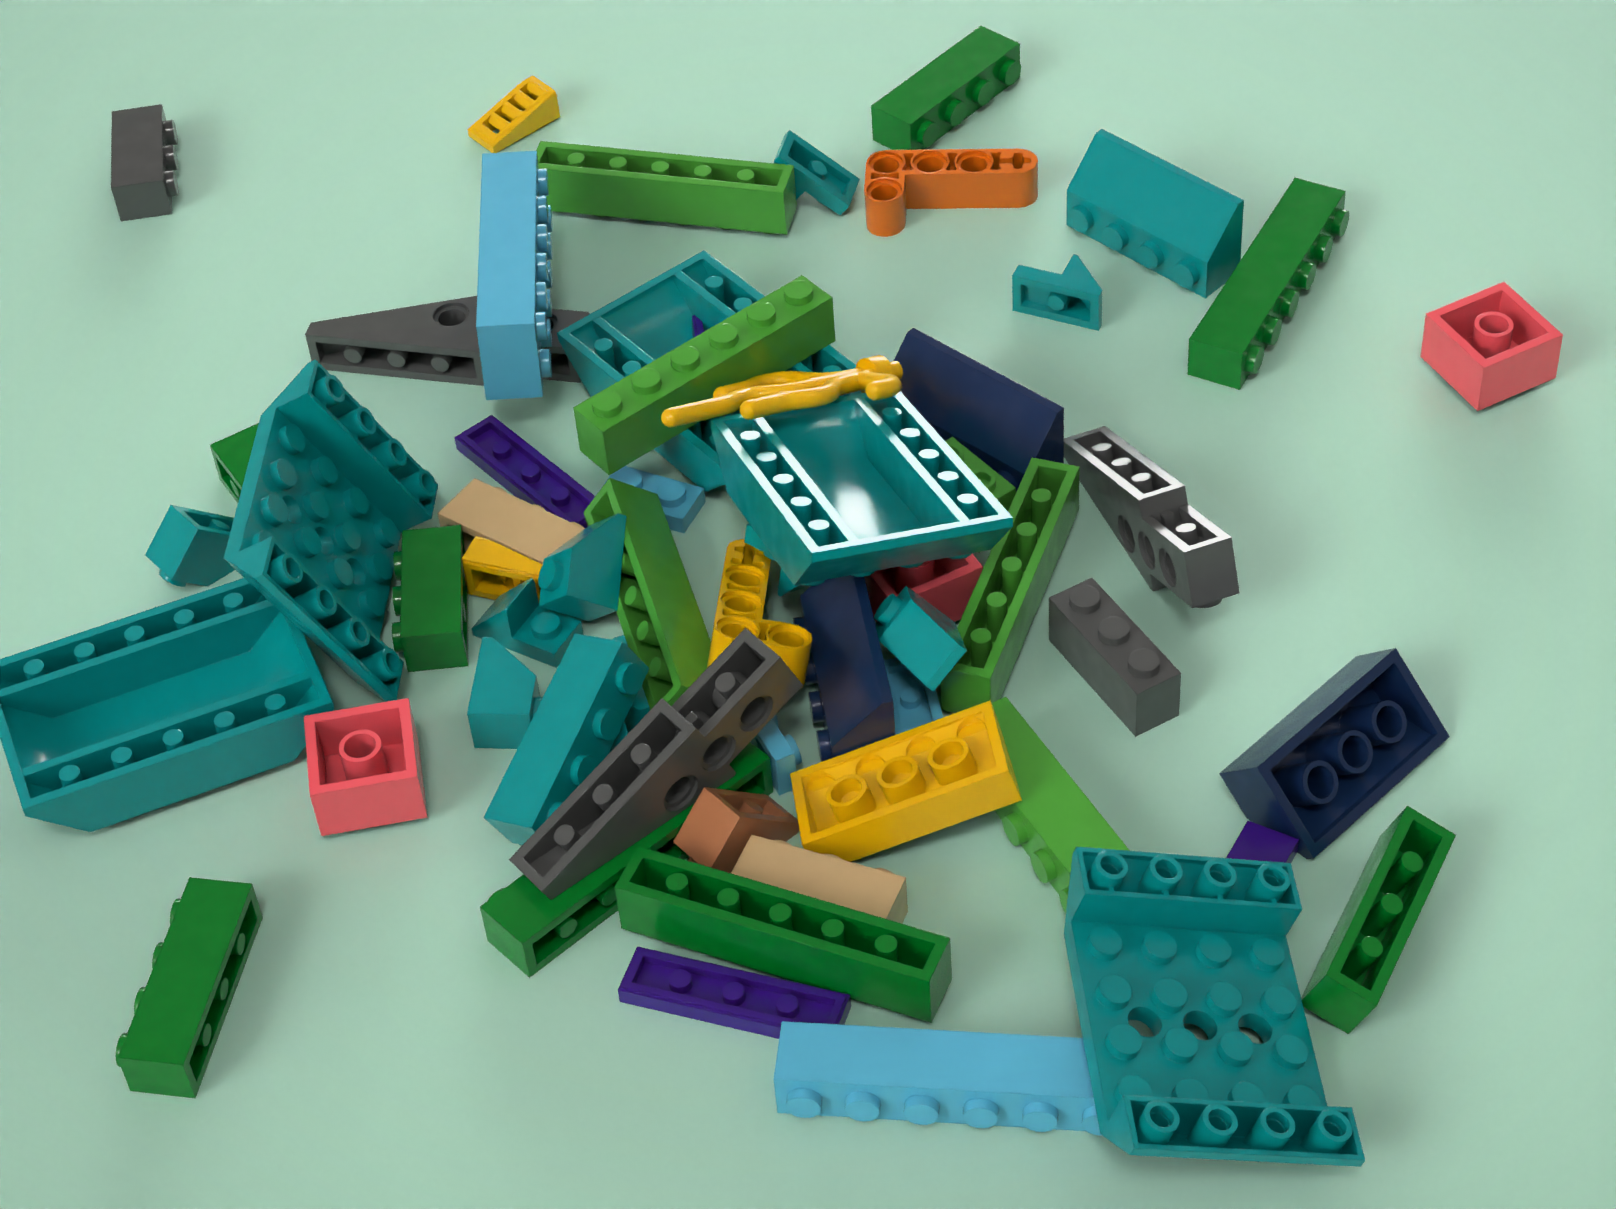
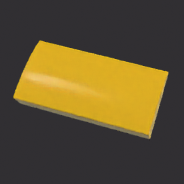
(905, 785)

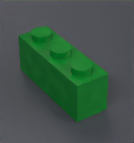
(431, 599)

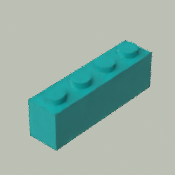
(567, 733)

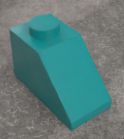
(191, 547)
(585, 571)
(919, 636)
(501, 698)

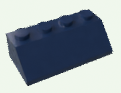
(980, 407)
(845, 667)
(1337, 752)

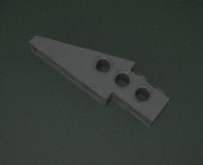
(421, 343)
(1153, 520)
(660, 766)

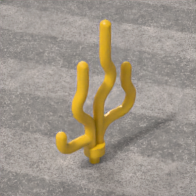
(791, 391)

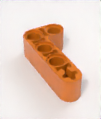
(945, 181)

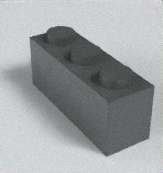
(143, 162)
(1114, 656)

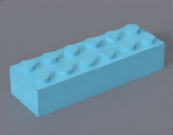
(514, 276)

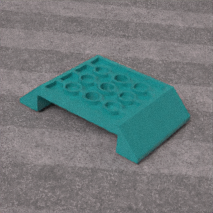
(325, 519)
(1209, 949)

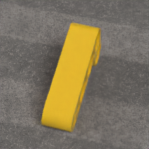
(742, 607)

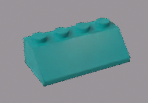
(1156, 214)

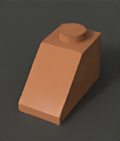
(724, 822)

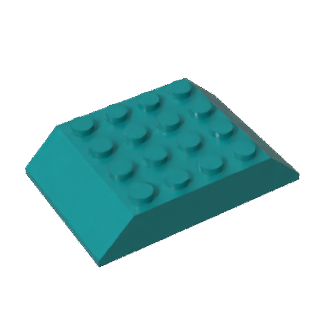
(654, 322)
(854, 489)
(157, 707)

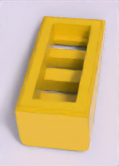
(526, 106)
(496, 569)

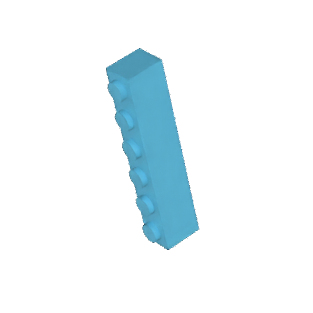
(934, 1077)

